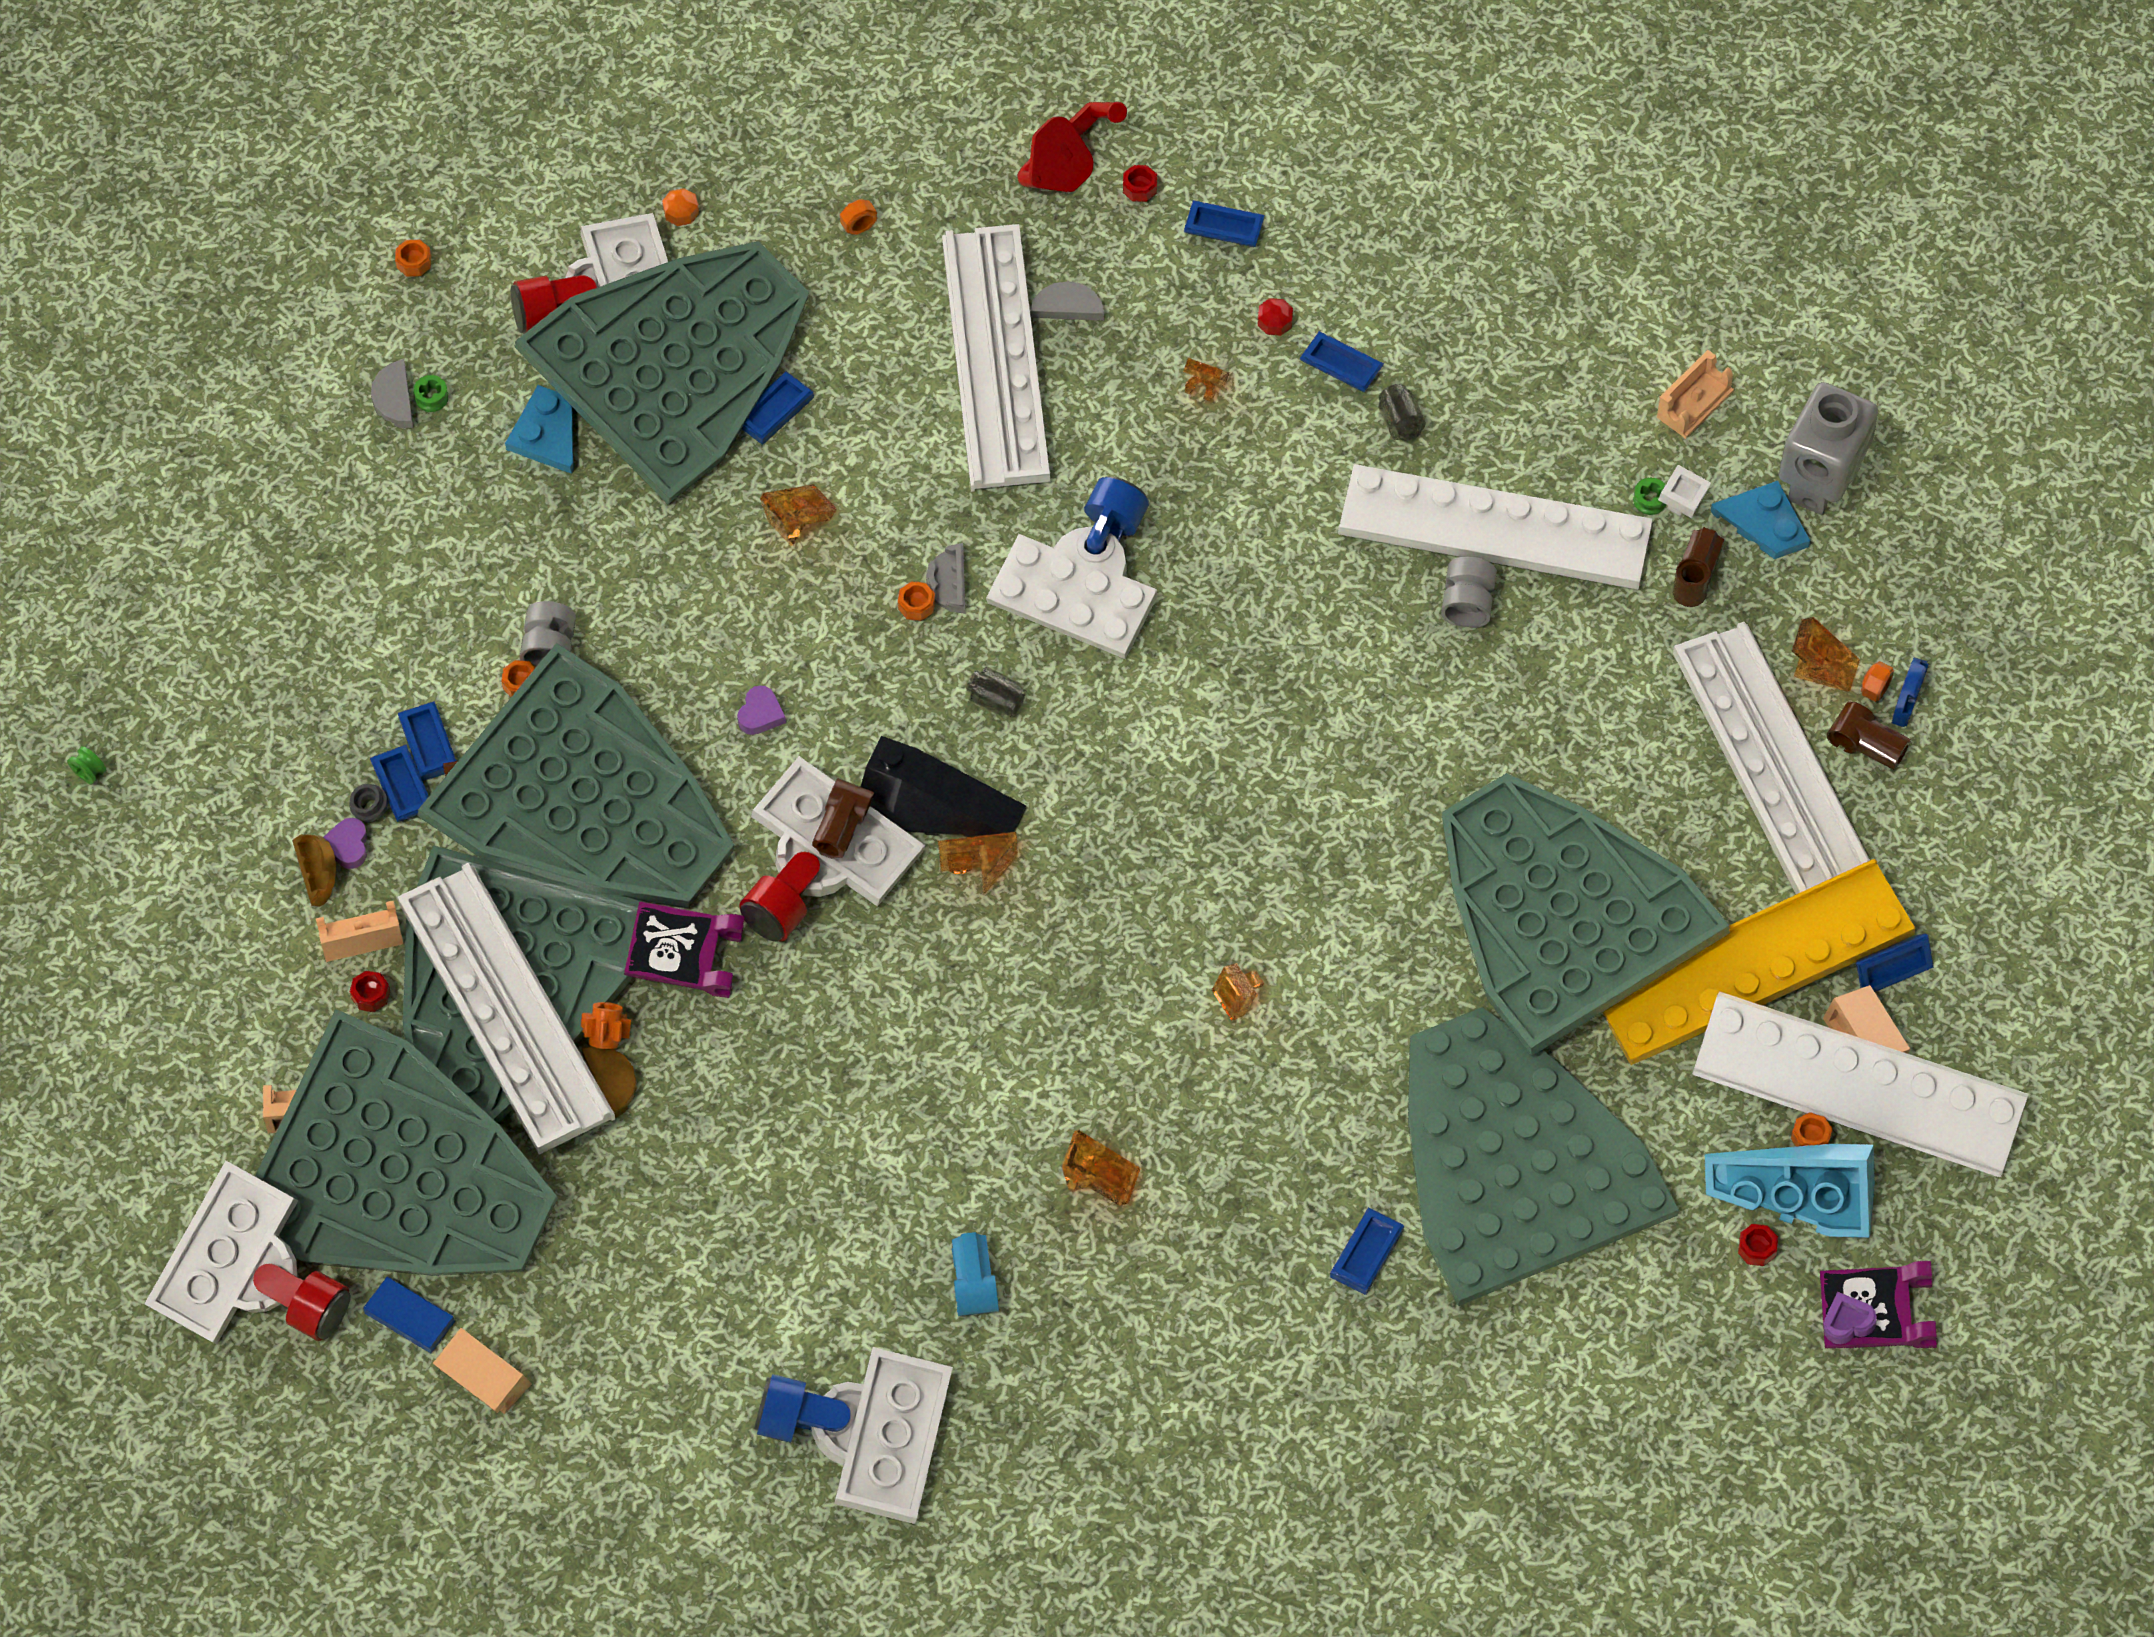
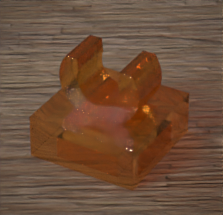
(1204, 374)
(1236, 990)

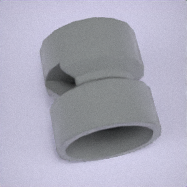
(1468, 591)
(544, 627)

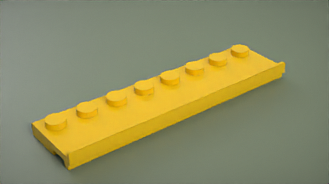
(1765, 959)

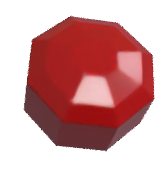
(1140, 183)
(1275, 316)
(369, 991)
(1758, 1245)

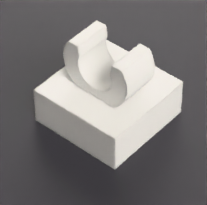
(1684, 492)

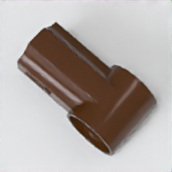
(1697, 567)
(1859, 731)
(844, 811)

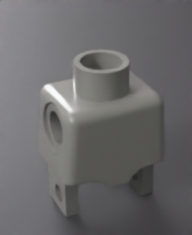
(1835, 431)

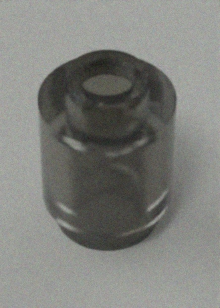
(1401, 412)
(996, 692)

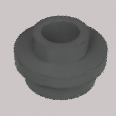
(364, 794)

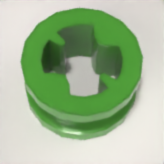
(423, 387)
(1643, 488)
(86, 765)

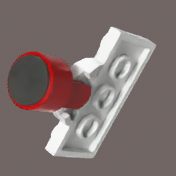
(613, 252)
(794, 811)
(239, 1262)

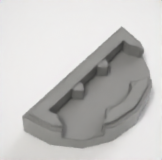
(1067, 301)
(391, 395)
(946, 578)

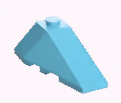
(1810, 1183)

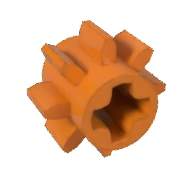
(605, 1025)

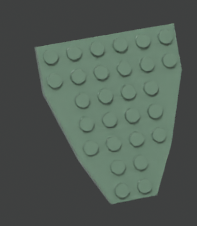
(672, 357)
(582, 792)
(1565, 908)
(567, 934)
(1517, 1159)
(399, 1165)

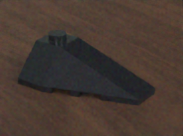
(933, 796)

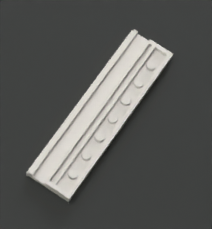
(995, 357)
(1495, 526)
(1770, 756)
(505, 1008)
(1860, 1084)

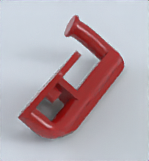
(1058, 153)

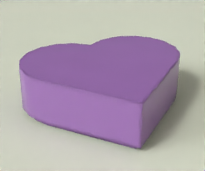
(760, 711)
(348, 842)
(1848, 1319)

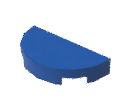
(1910, 691)

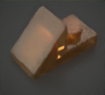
(794, 508)
(1823, 657)
(989, 852)
(1098, 1168)

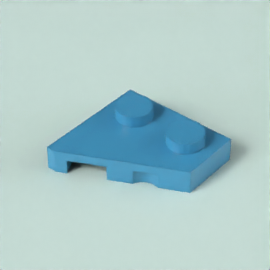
(545, 430)
(1765, 518)

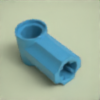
(974, 1283)

